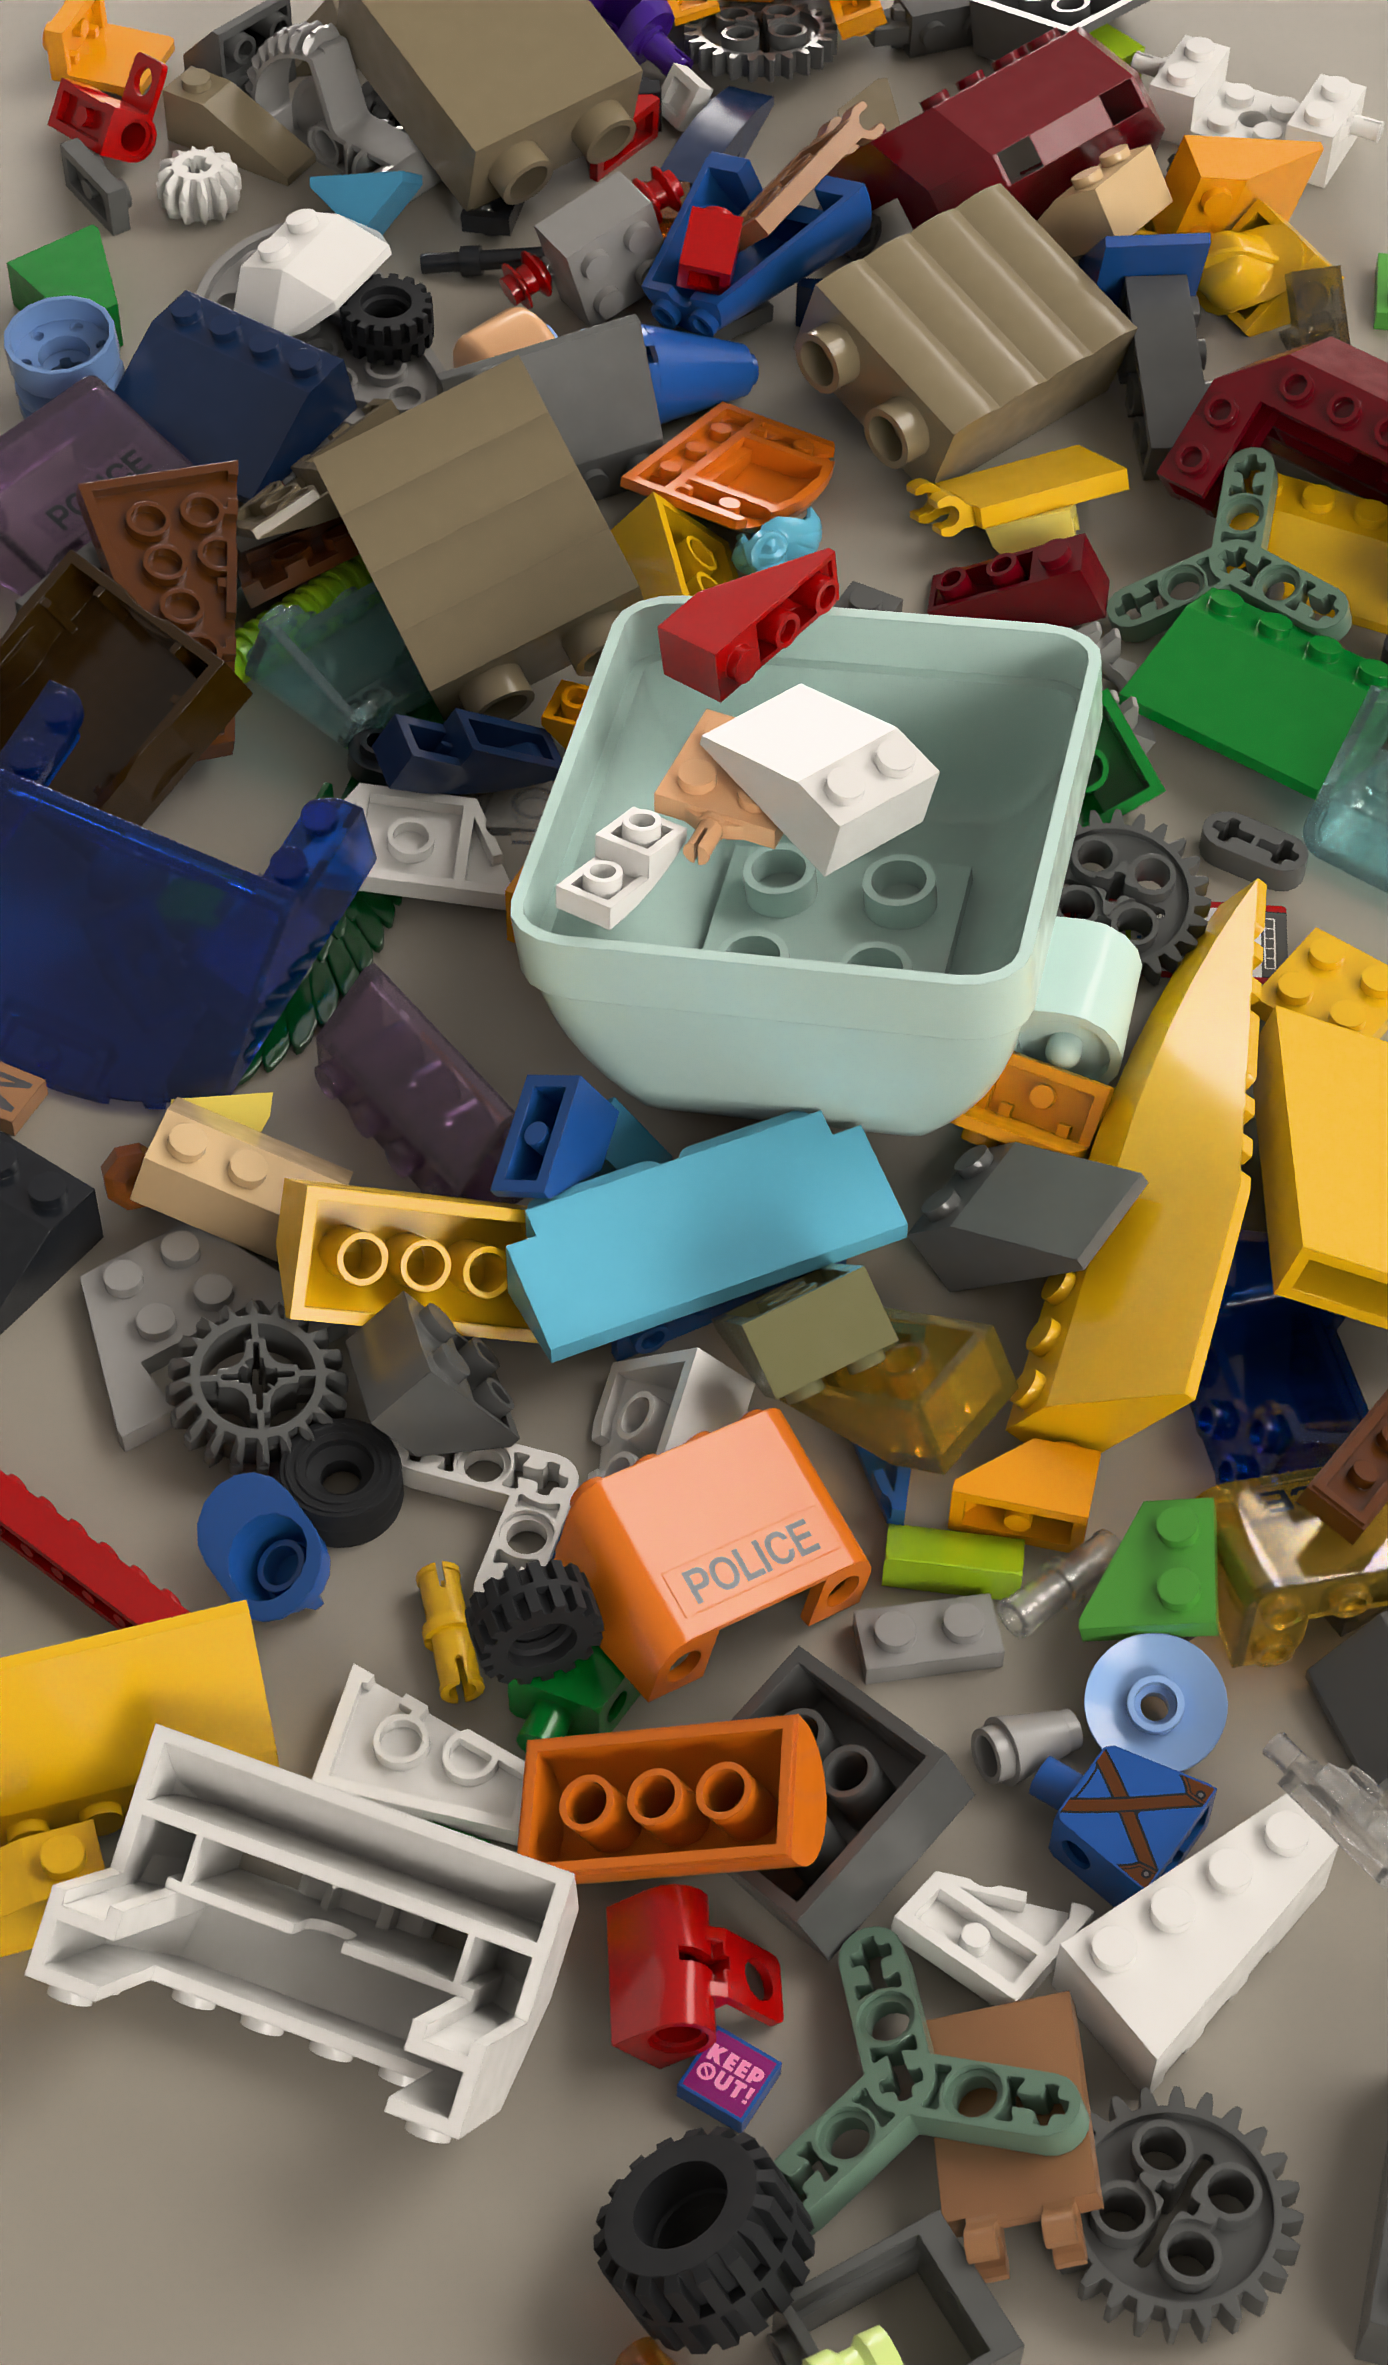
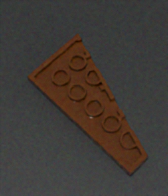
(174, 552)

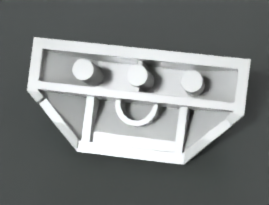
(308, 270)

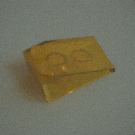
(926, 1395)

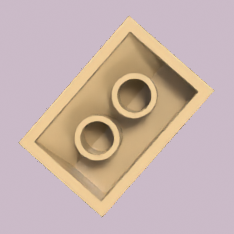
(224, 1176)

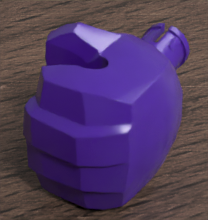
(644, 30)

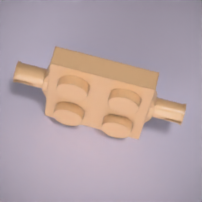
(709, 799)

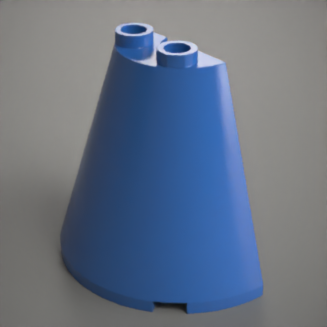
(790, 253)

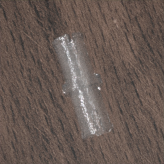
(1059, 1585)

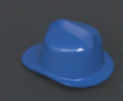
(263, 1547)

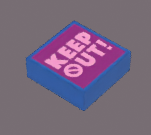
(729, 2080)

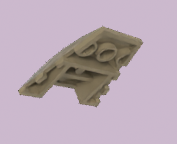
(305, 498)

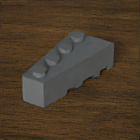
(1161, 364)

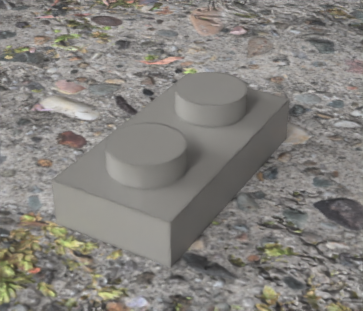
(928, 1638)

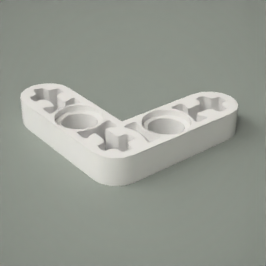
(520, 1507)

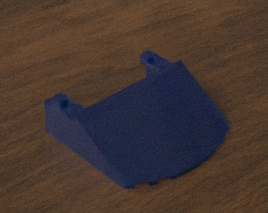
(138, 956)

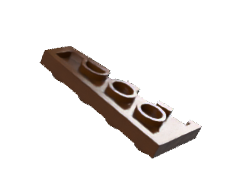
(293, 559)

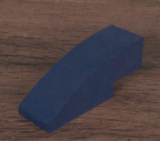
(464, 754)

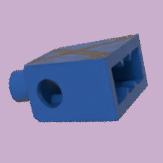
(1122, 1819)

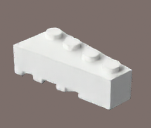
(1188, 1941)

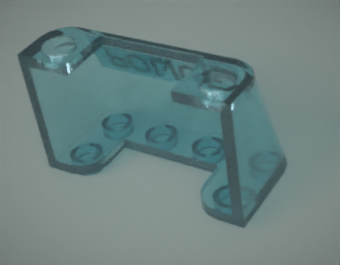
(338, 666)

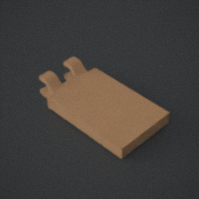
(797, 179)
(1005, 2188)

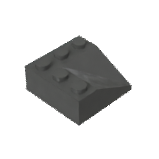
(885, 1803)

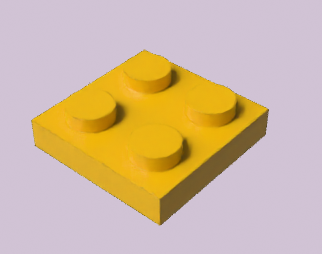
(1330, 984)

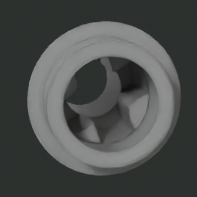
(1018, 1744)

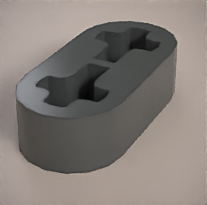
(1253, 850)

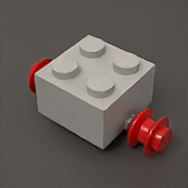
(598, 247)

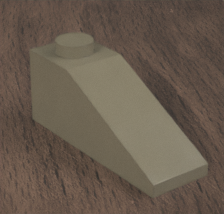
(217, 113)

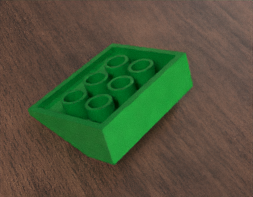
(1255, 688)

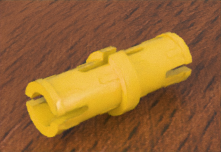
(448, 1634)

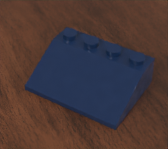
(235, 390)

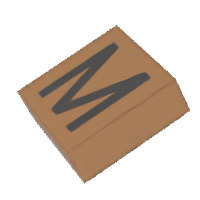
(19, 1097)

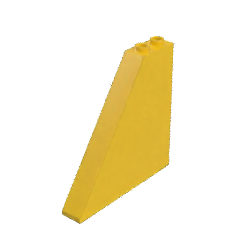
(1325, 1163)

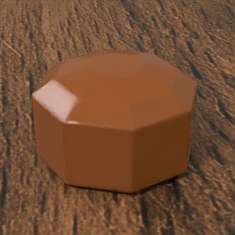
(121, 1172)

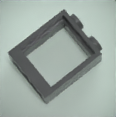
(920, 2248)

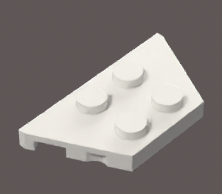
(431, 847)

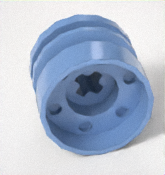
(59, 344)

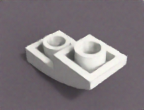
(626, 866)

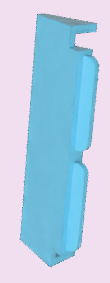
(697, 1230)

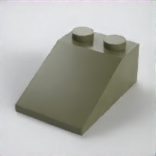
(809, 1331)

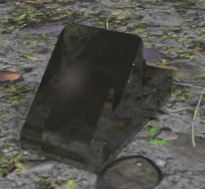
(1315, 307)

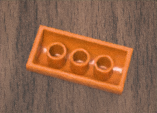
(675, 1800)

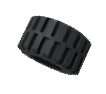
(704, 2240)

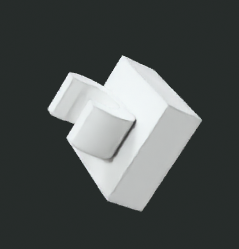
(683, 96)

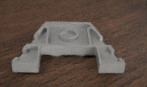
(156, 1296)

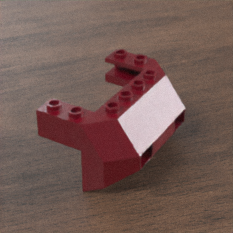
(1055, 89)
(1306, 405)

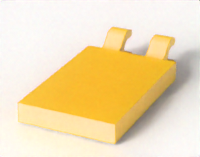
(1017, 489)

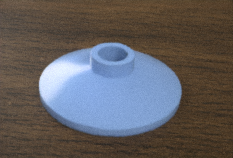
(1164, 1669)

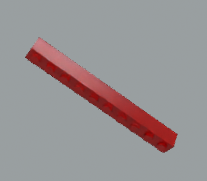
(78, 1562)

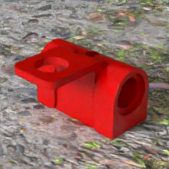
(112, 125)
(675, 1972)

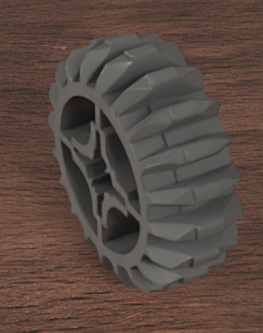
(230, 1390)

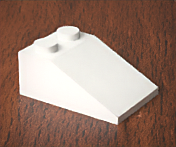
(825, 774)

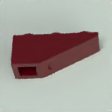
(1042, 584)

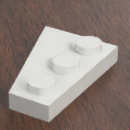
(419, 1764)

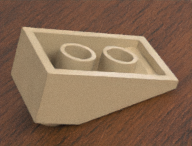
(1108, 200)

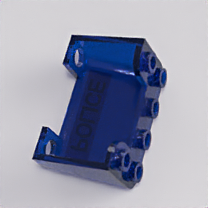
(1274, 1377)

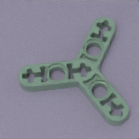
(1234, 548)
(936, 2091)

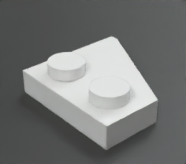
(986, 1935)

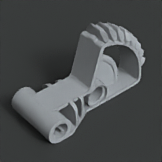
(330, 105)

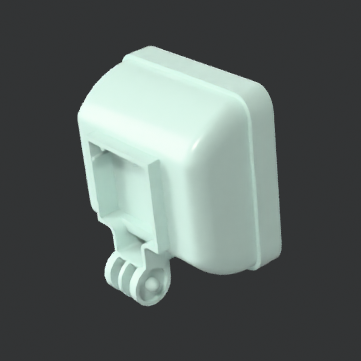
(860, 989)

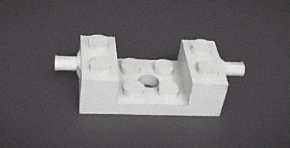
(1198, 101)

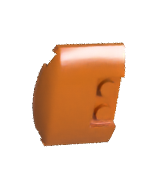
(737, 469)

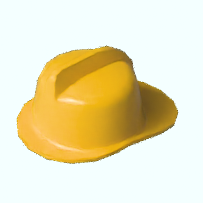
(1248, 267)

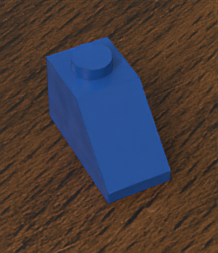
(554, 1137)

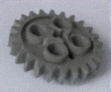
(791, 40)
(1130, 857)
(1238, 2250)

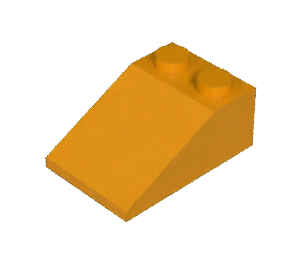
(1222, 177)

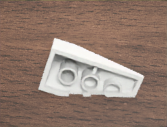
(663, 1403)

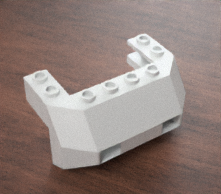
(339, 1956)

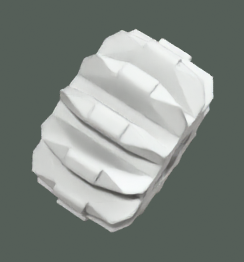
(199, 185)

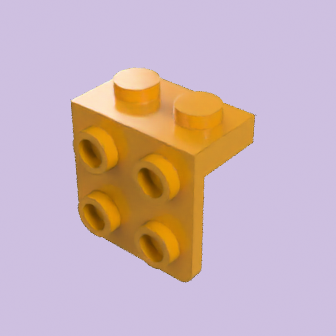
(98, 53)
(1038, 1108)

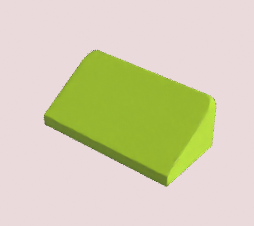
(952, 1561)

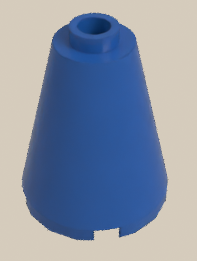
(696, 371)

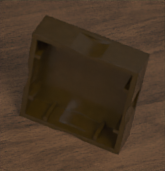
(143, 684)

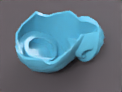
(777, 542)

